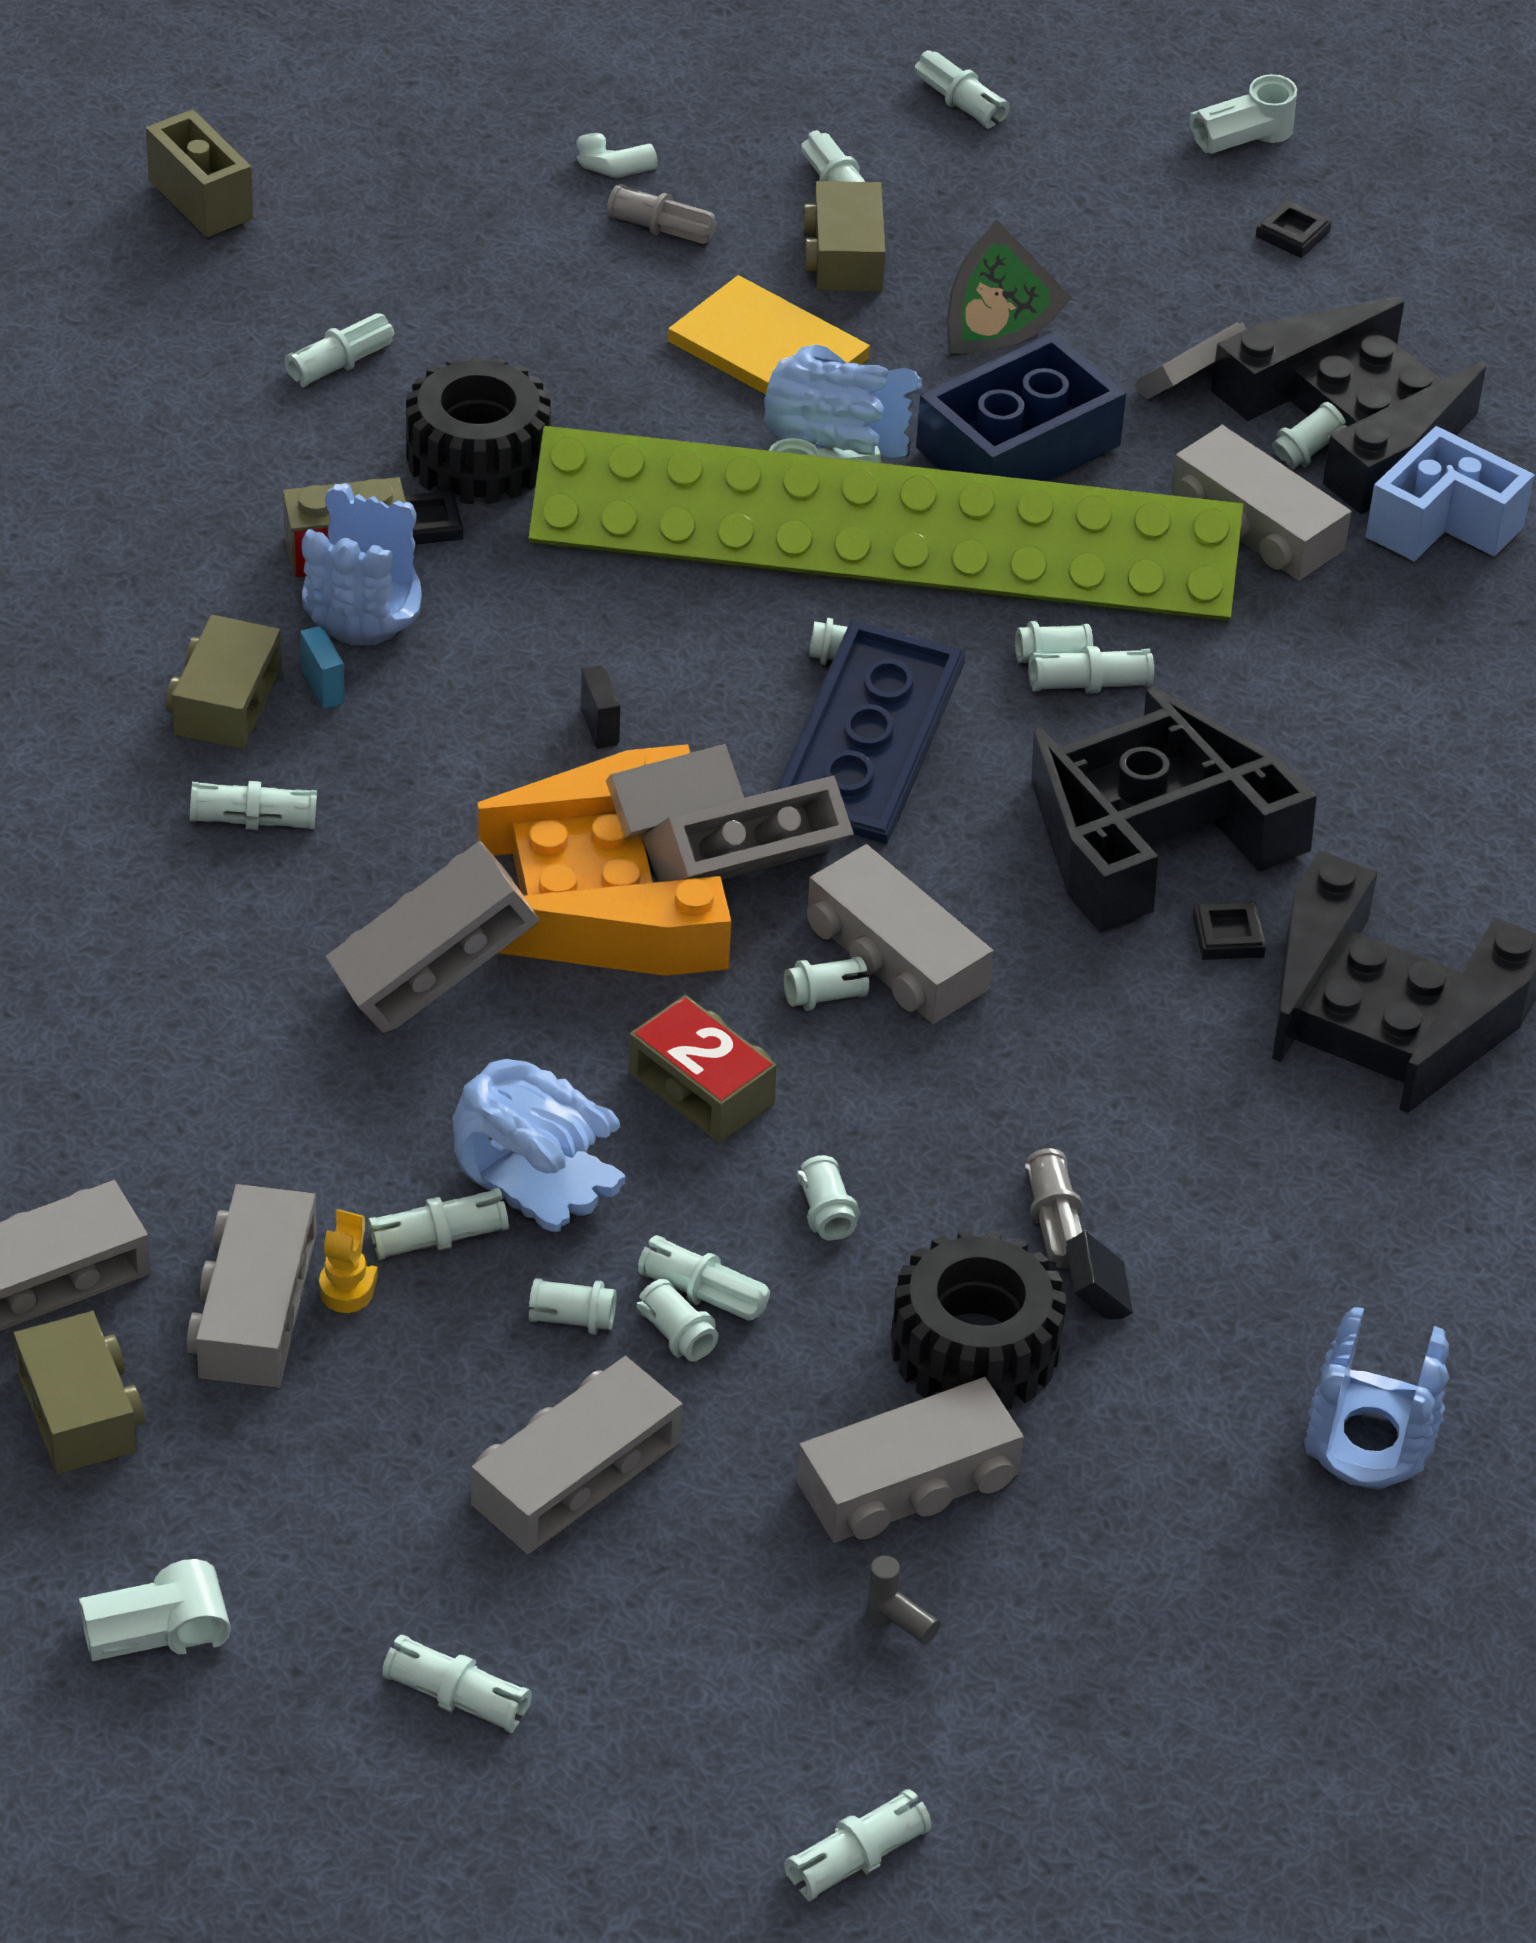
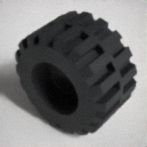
(476, 428)
(983, 1279)

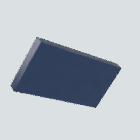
(875, 722)

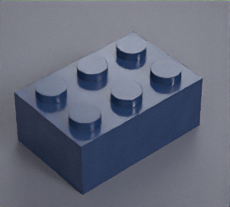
(1023, 414)

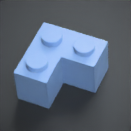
(1452, 490)

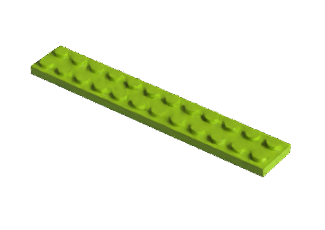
(886, 523)

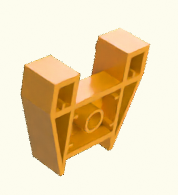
(598, 886)

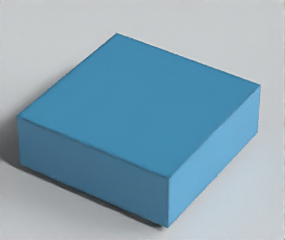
(322, 667)

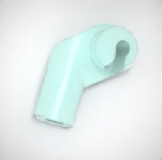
(614, 163)

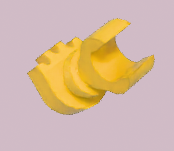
(346, 1280)

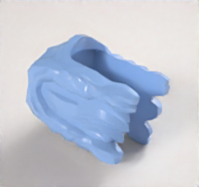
(840, 403)
(363, 575)
(537, 1142)
(1346, 1393)

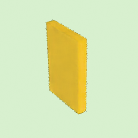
(751, 330)

